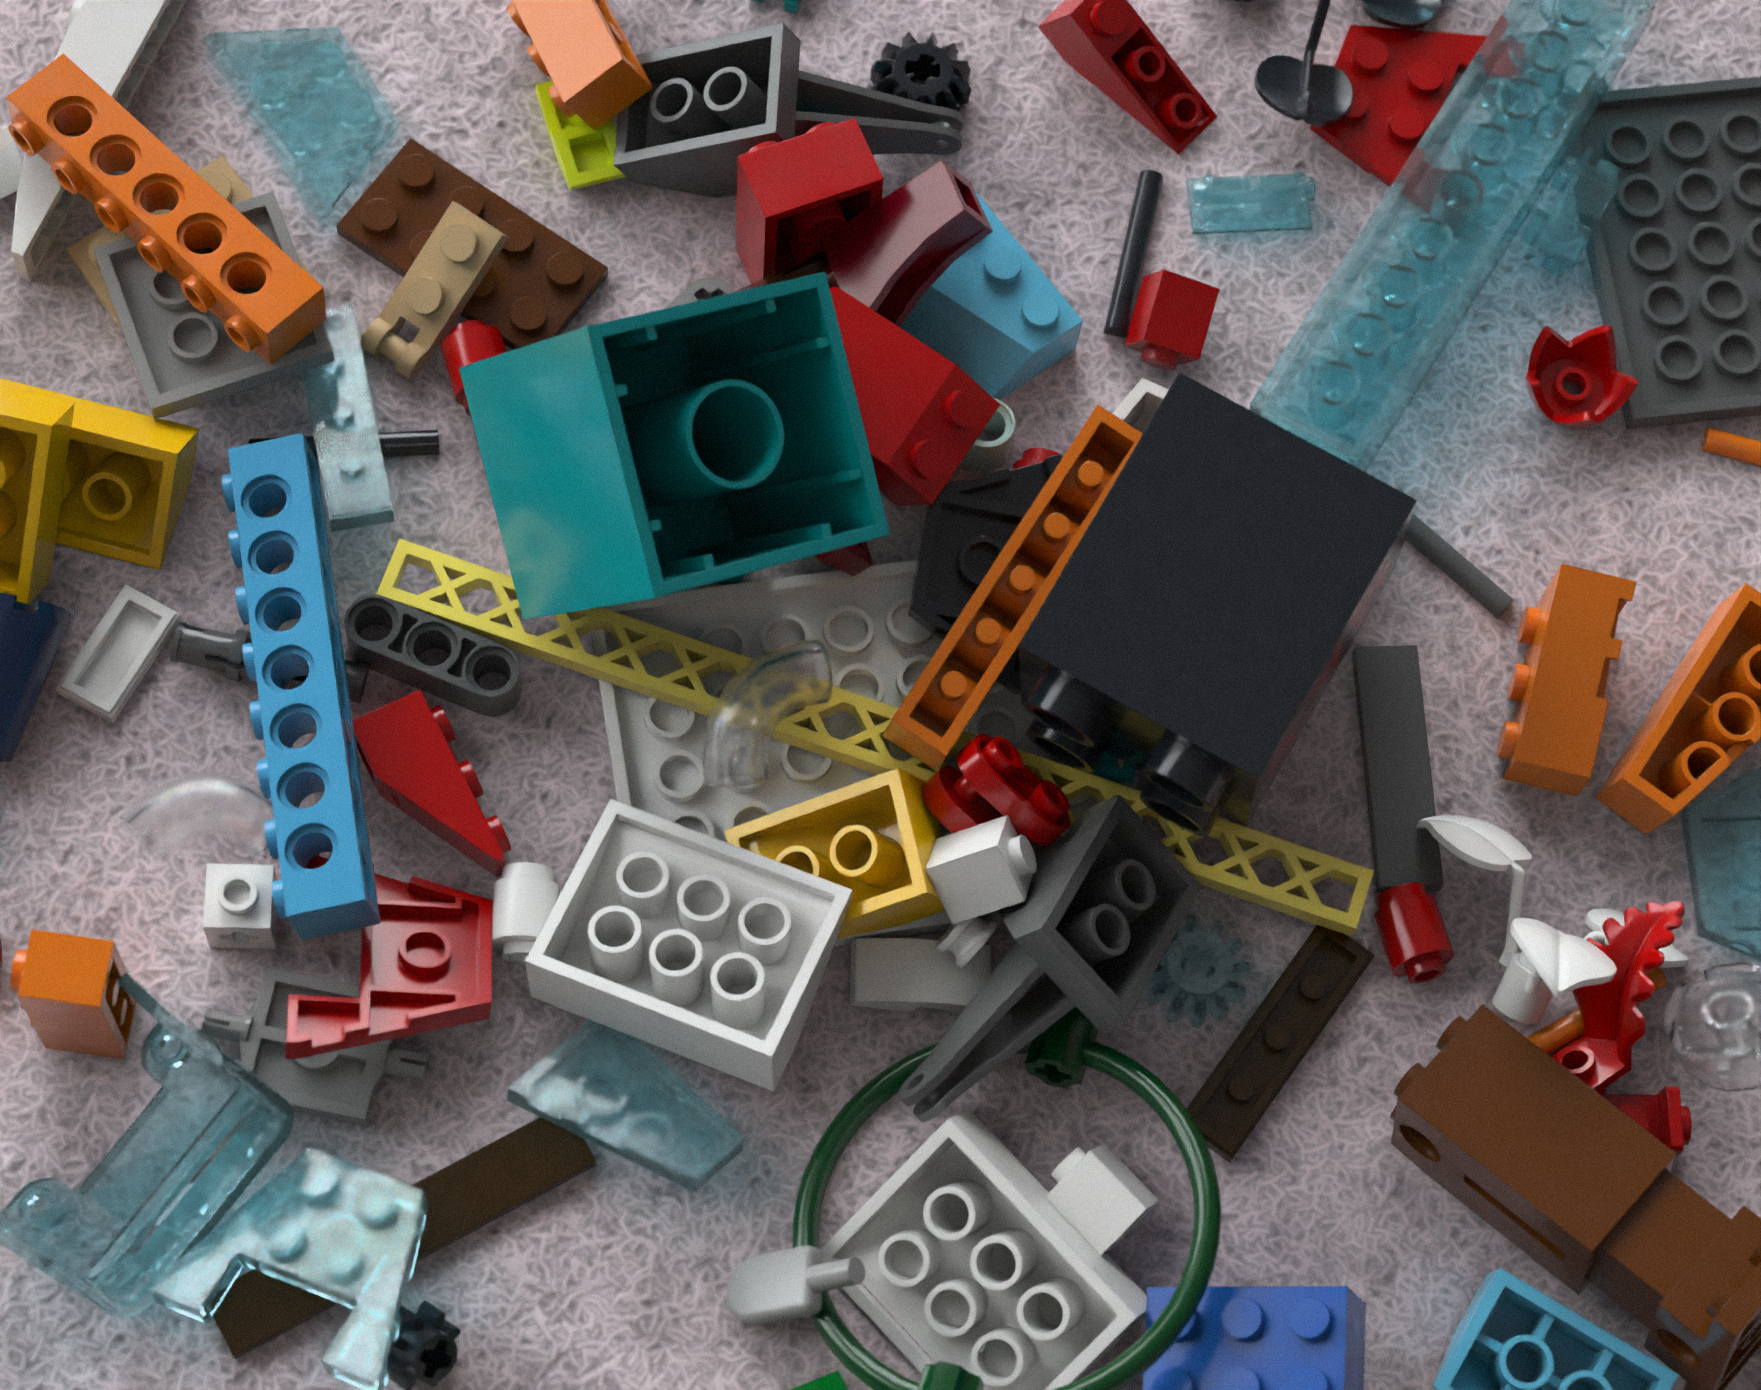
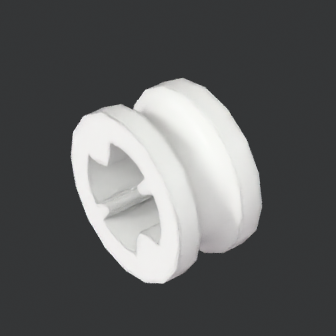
(966, 938)

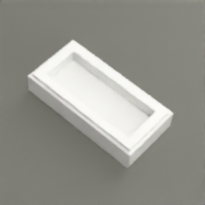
(118, 653)

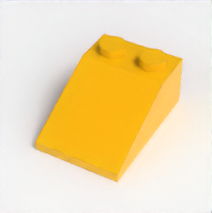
(862, 838)

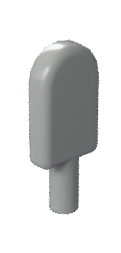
(787, 1284)

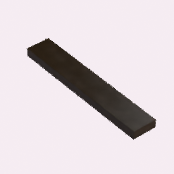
(460, 1202)

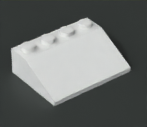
(688, 944)
(984, 1267)

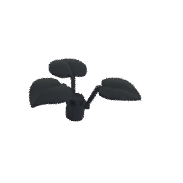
(1323, 92)

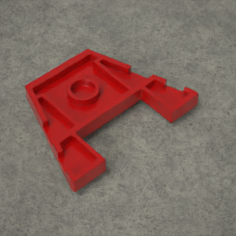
(1397, 92)
(417, 971)

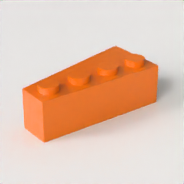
(1697, 720)

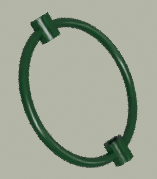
(1060, 1060)

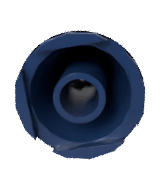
(26, 656)

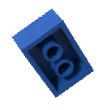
(1263, 1340)

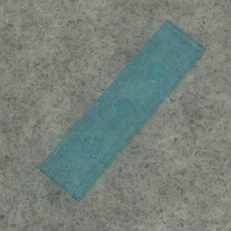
(347, 430)

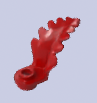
(1611, 1008)

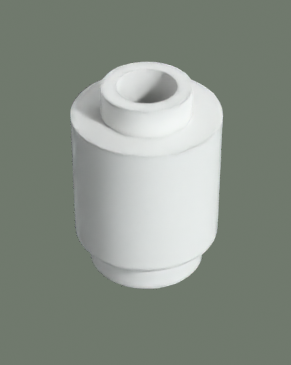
(521, 908)

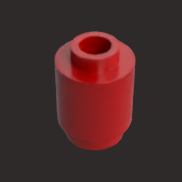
(468, 344)
(1413, 932)

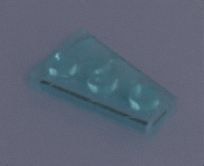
(628, 1103)

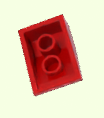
(912, 402)

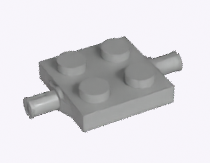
(324, 1085)

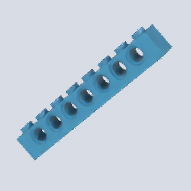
(343, 890)

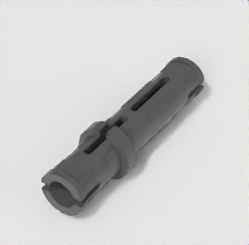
(225, 654)

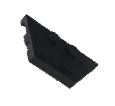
(962, 541)

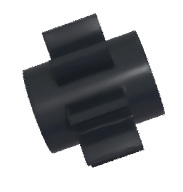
(423, 1347)

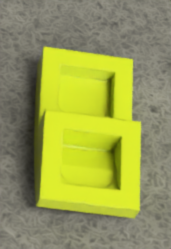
(582, 152)

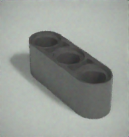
(415, 633)

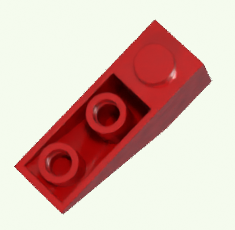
(1130, 66)
(417, 773)

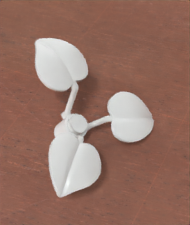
(1549, 958)

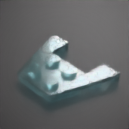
(325, 1232)

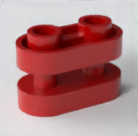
(996, 785)

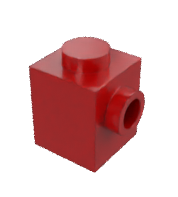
(1171, 319)

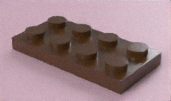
(533, 282)

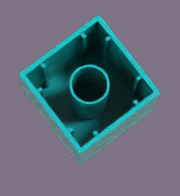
(675, 448)

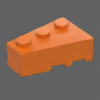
(1563, 680)

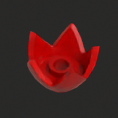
(1588, 363)

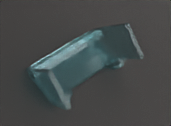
(162, 1178)

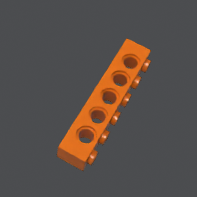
(68, 101)
(1011, 592)

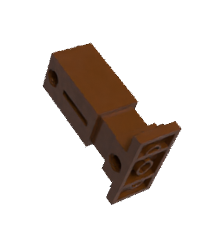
(1584, 1194)

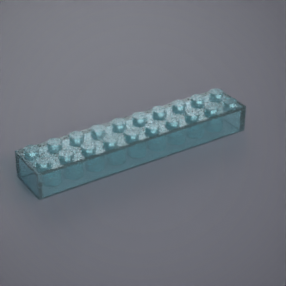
(1447, 222)

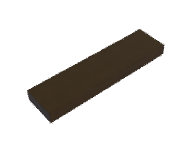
(1277, 1039)

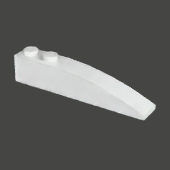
(115, 48)

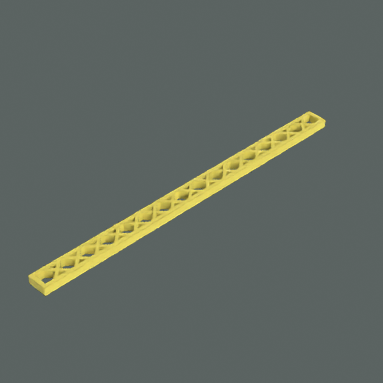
(851, 750)

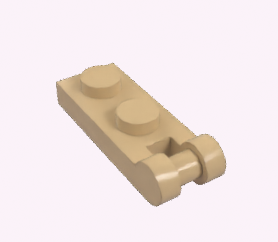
(434, 290)

